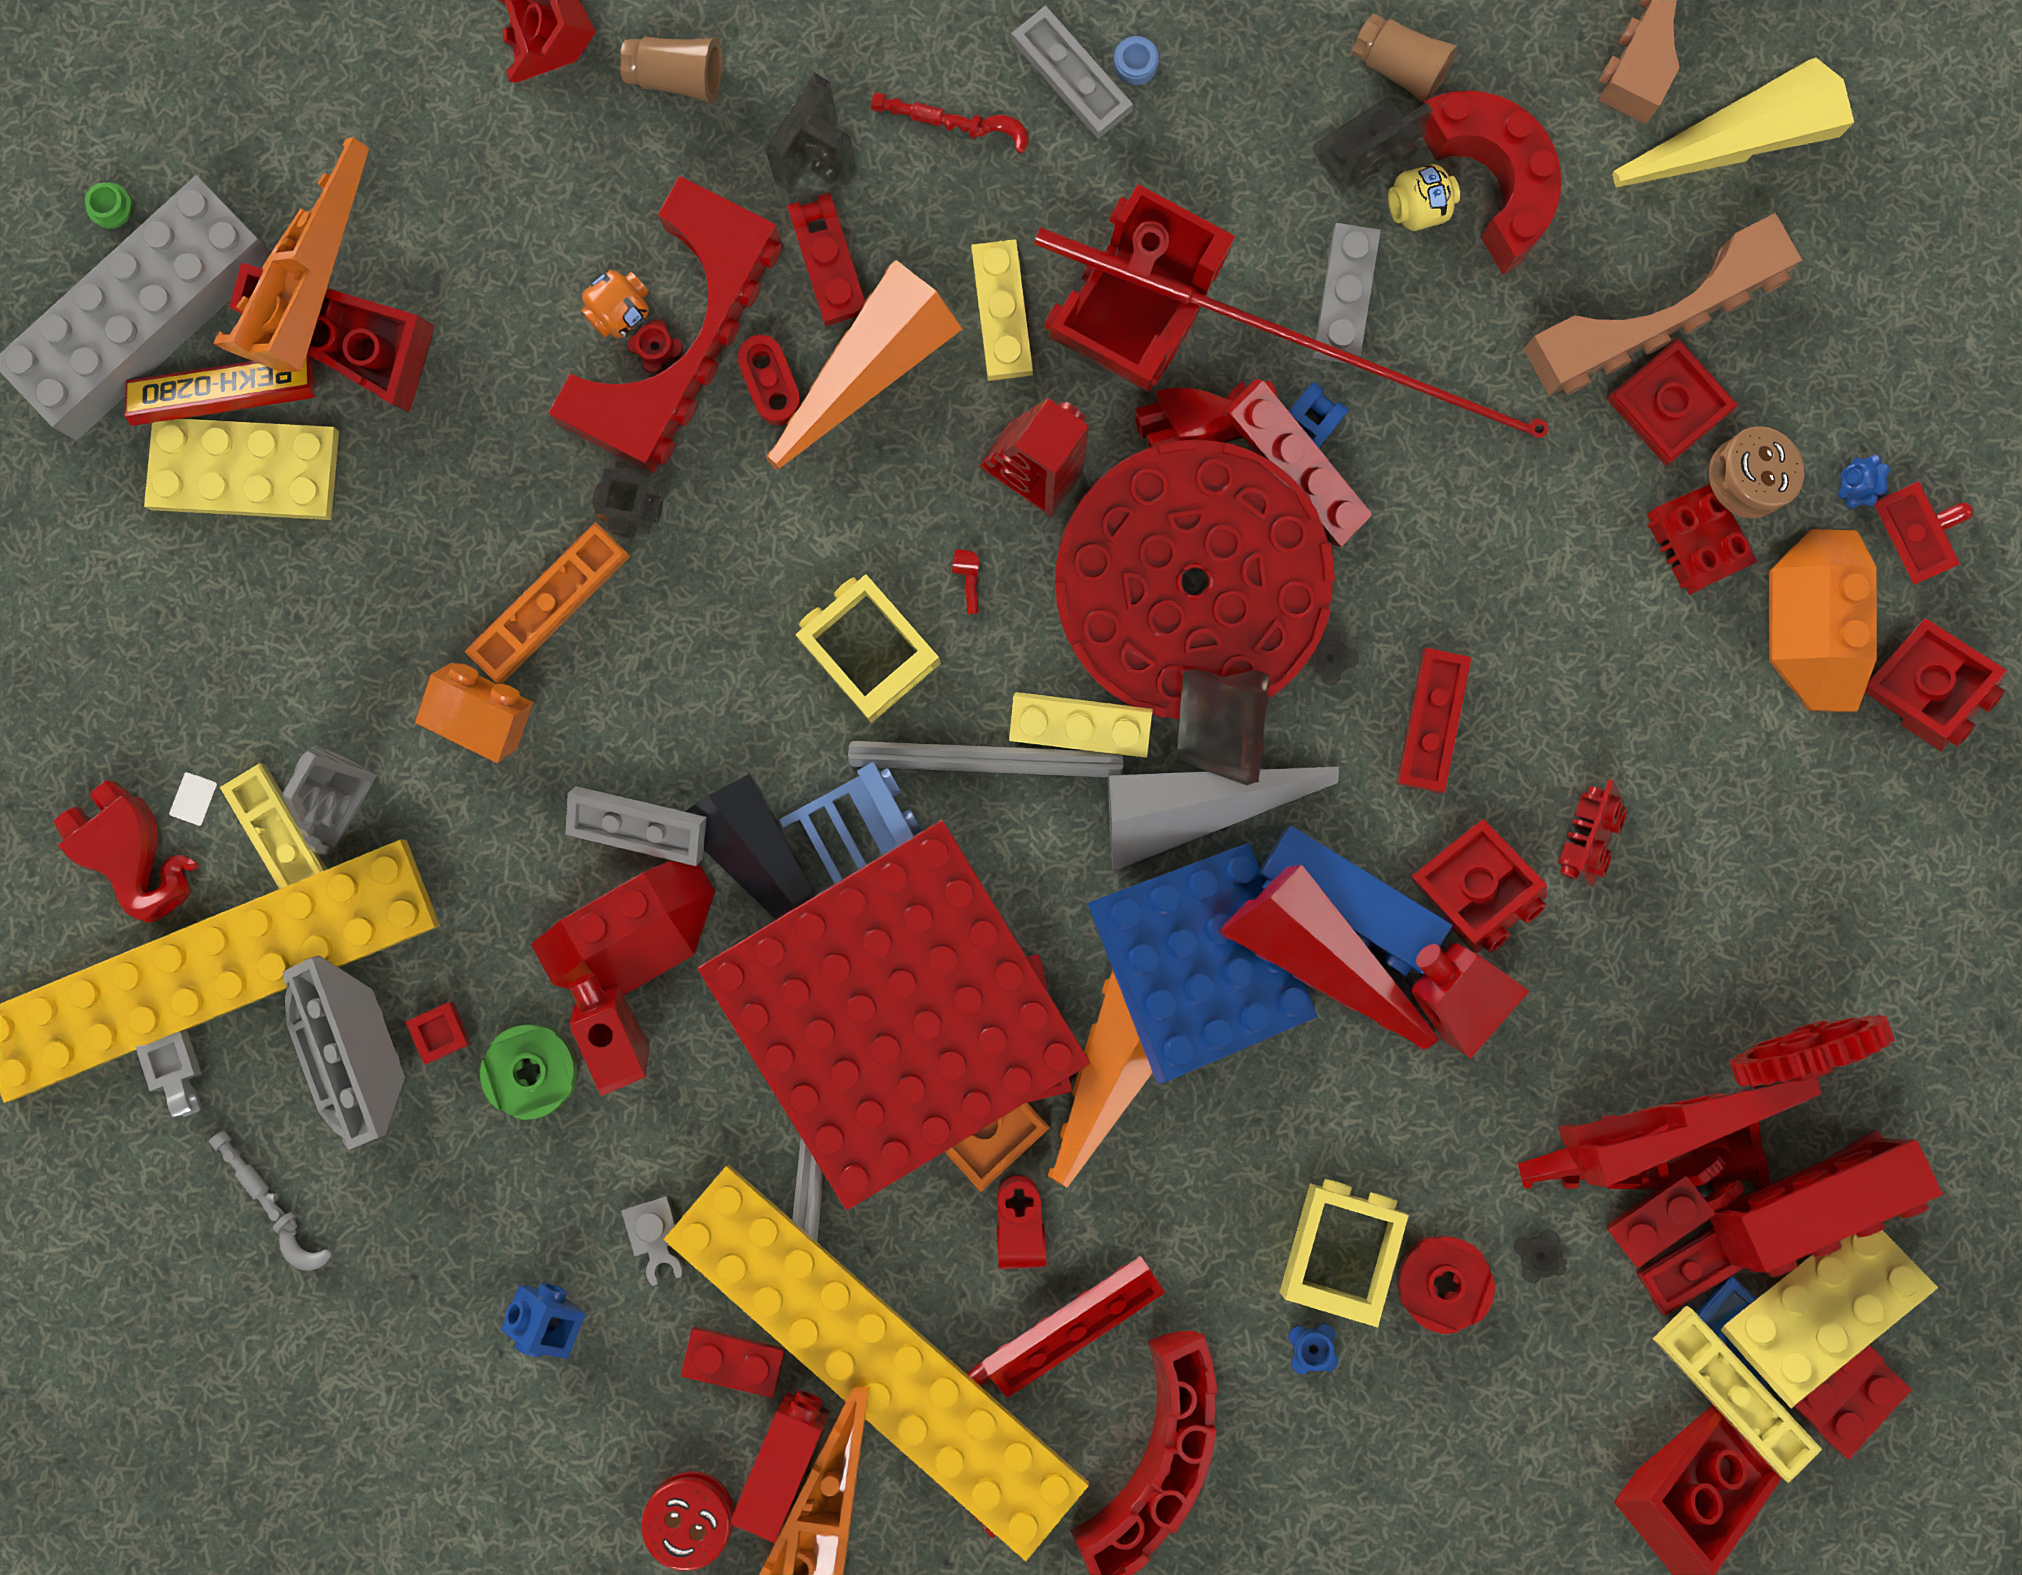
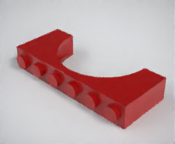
(643, 415)

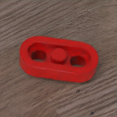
(770, 381)

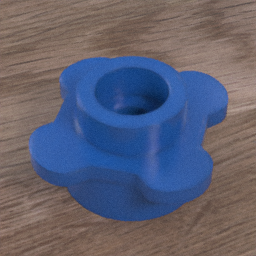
(1325, 1356)

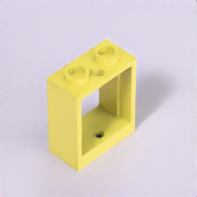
(898, 682)
(1329, 1299)

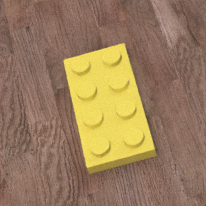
(242, 468)
(1827, 1313)

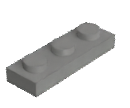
(1071, 72)
(1347, 289)
(635, 825)

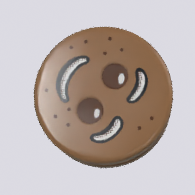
(1756, 472)

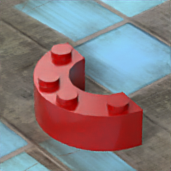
(1514, 151)

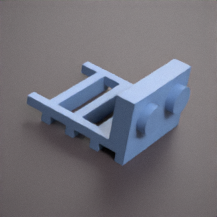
(874, 798)

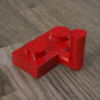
(1920, 532)

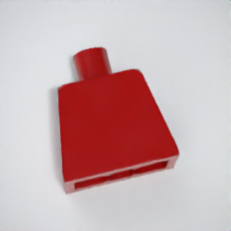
(1464, 995)
(607, 1035)

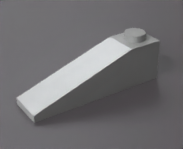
(326, 796)

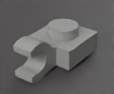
(169, 1066)

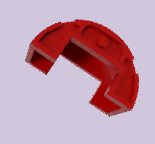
(1128, 325)

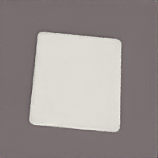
(193, 798)

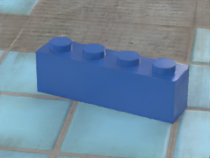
(1371, 907)

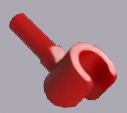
(968, 564)

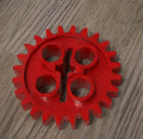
(1812, 1050)

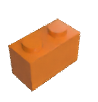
(474, 711)

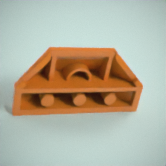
(1824, 619)

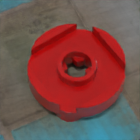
(1456, 1309)

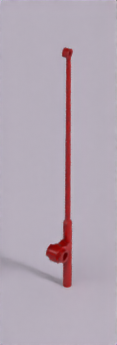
(1139, 273)

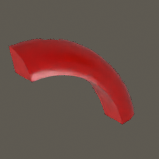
(1171, 1469)

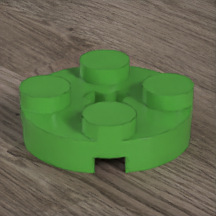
(506, 1057)

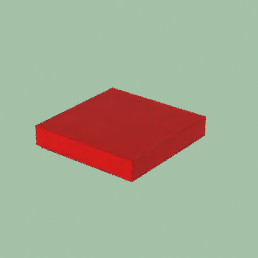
(1672, 402)

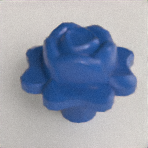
(1864, 481)

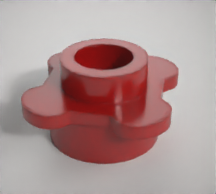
(652, 333)

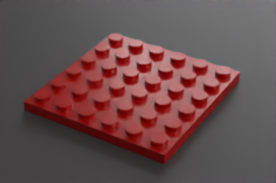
(894, 1014)

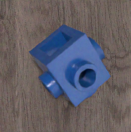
(543, 1321)

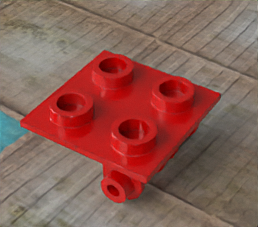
(1702, 537)
(1609, 816)

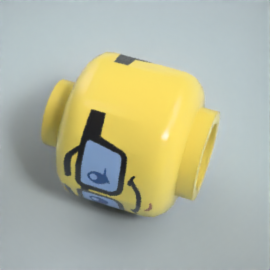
(1423, 197)

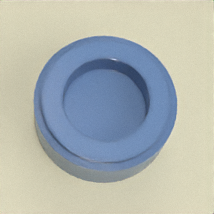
(1136, 60)

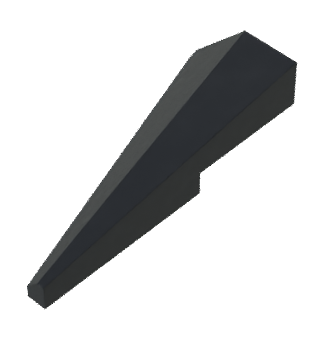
(752, 847)

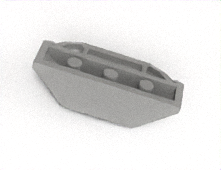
(343, 1049)

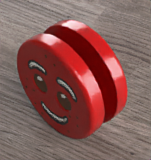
(688, 1521)

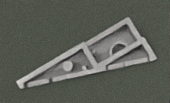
(1173, 808)

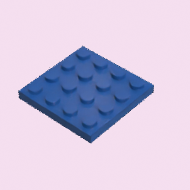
(1184, 981)

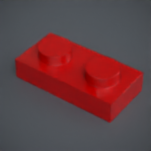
(733, 1362)

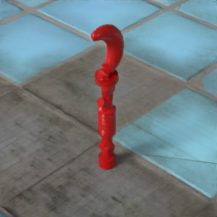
(936, 117)

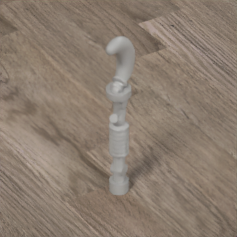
(259, 1190)

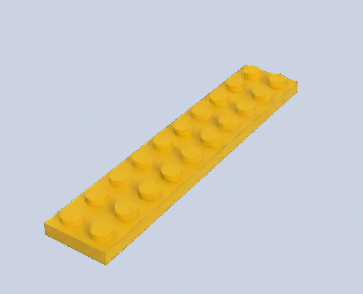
(210, 968)
(860, 1341)

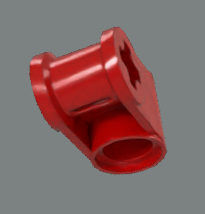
(1020, 1231)

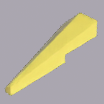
(1787, 112)

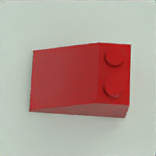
(1698, 1495)

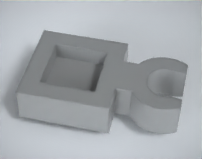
(647, 1227)

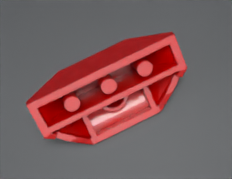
(631, 930)

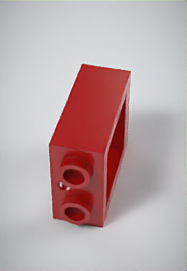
(780, 1465)

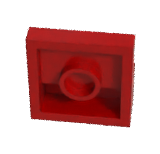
(1937, 685)
(1482, 888)
(1853, 1402)

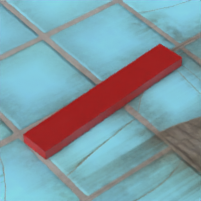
(1697, 1264)

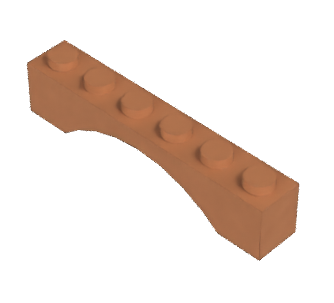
(1647, 65)
(1582, 345)

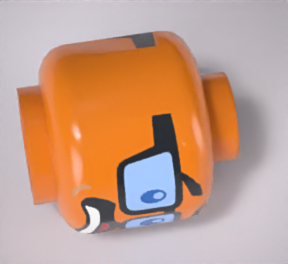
(615, 304)

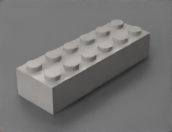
(132, 309)

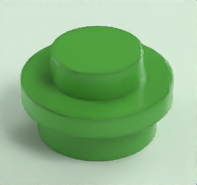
(108, 205)

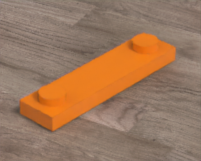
(547, 604)

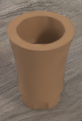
(1405, 56)
(674, 66)

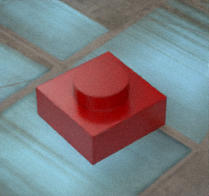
(438, 1032)

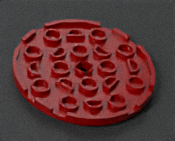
(1178, 512)

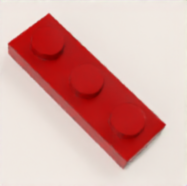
(1433, 720)

